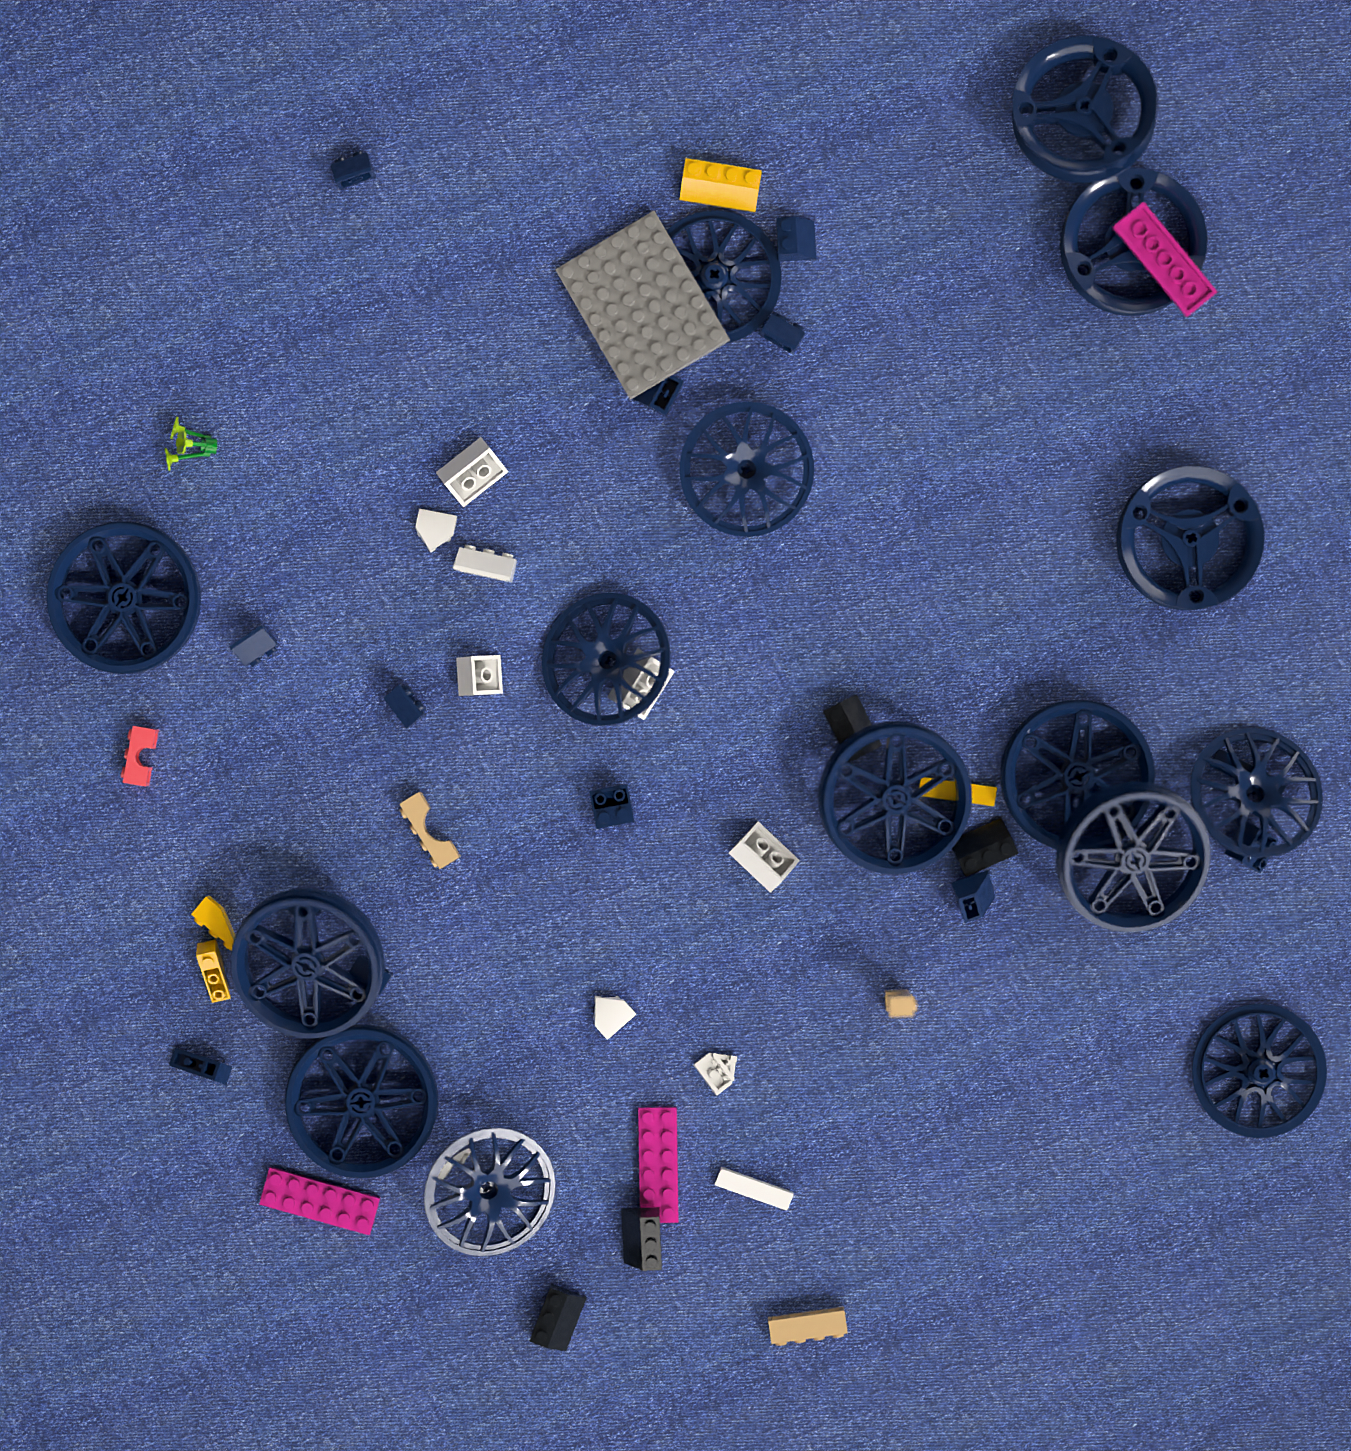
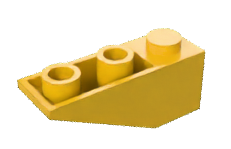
(215, 919)
(213, 970)

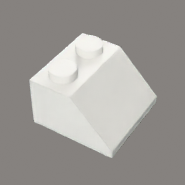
(479, 675)

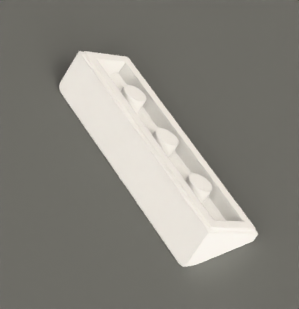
(754, 1188)

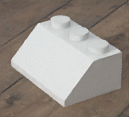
(472, 472)
(485, 563)
(639, 681)
(764, 857)

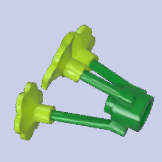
(208, 445)

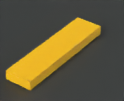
(946, 790)

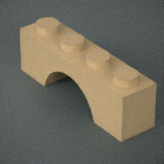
(416, 810)
(900, 1003)

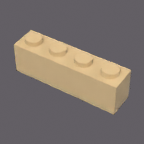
(807, 1325)

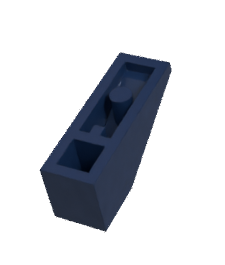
(200, 1066)

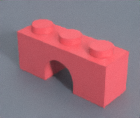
(135, 771)

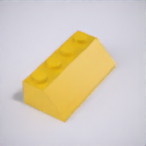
(720, 185)

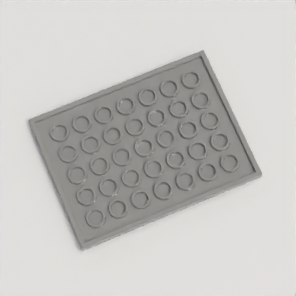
(642, 305)

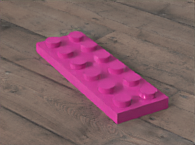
(1164, 259)
(659, 1161)
(319, 1201)

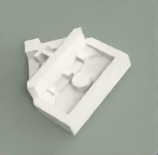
(435, 528)
(611, 1014)
(717, 1070)
(461, 1157)

